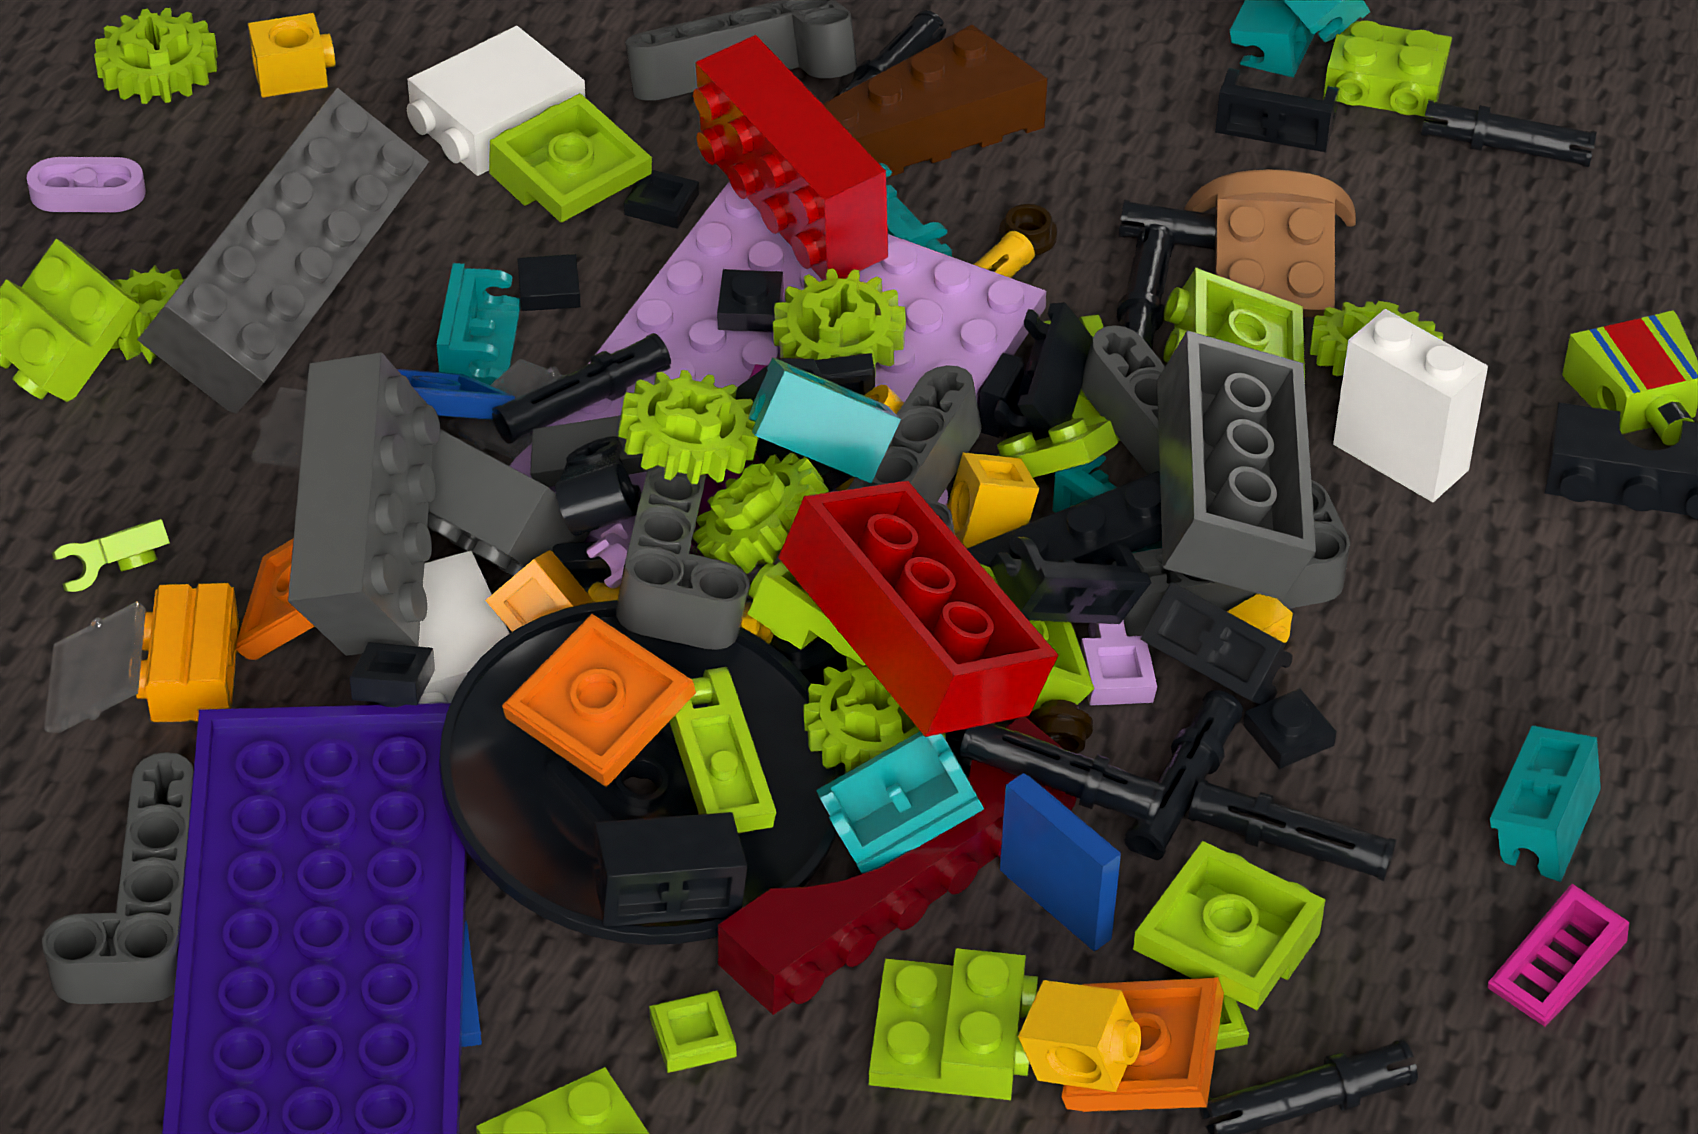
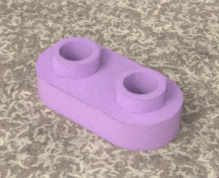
(86, 184)

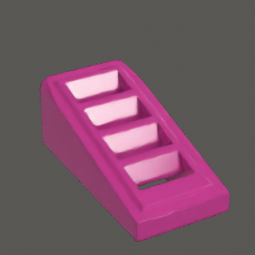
(1588, 916)

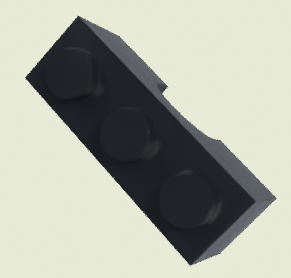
(1598, 464)

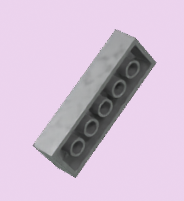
(284, 252)

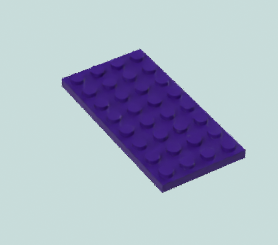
(319, 927)

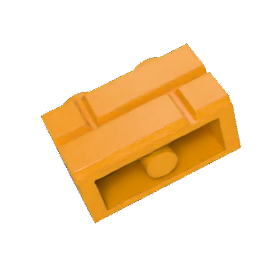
(189, 651)

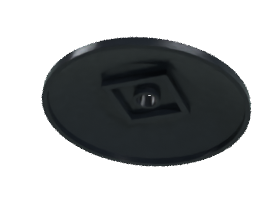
(534, 813)

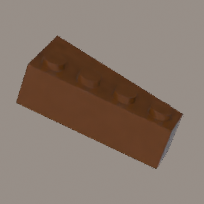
(943, 101)

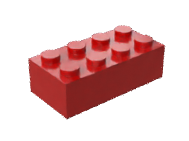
(791, 159)
(917, 607)

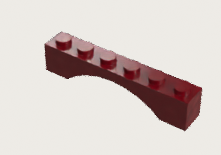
(801, 935)

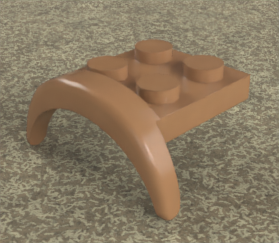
(1277, 232)

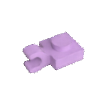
(1118, 666)

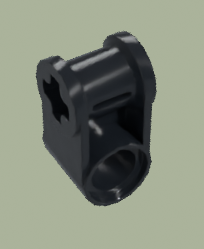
(596, 487)

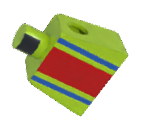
(1637, 369)

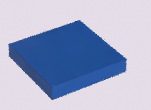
(456, 393)
(1059, 861)

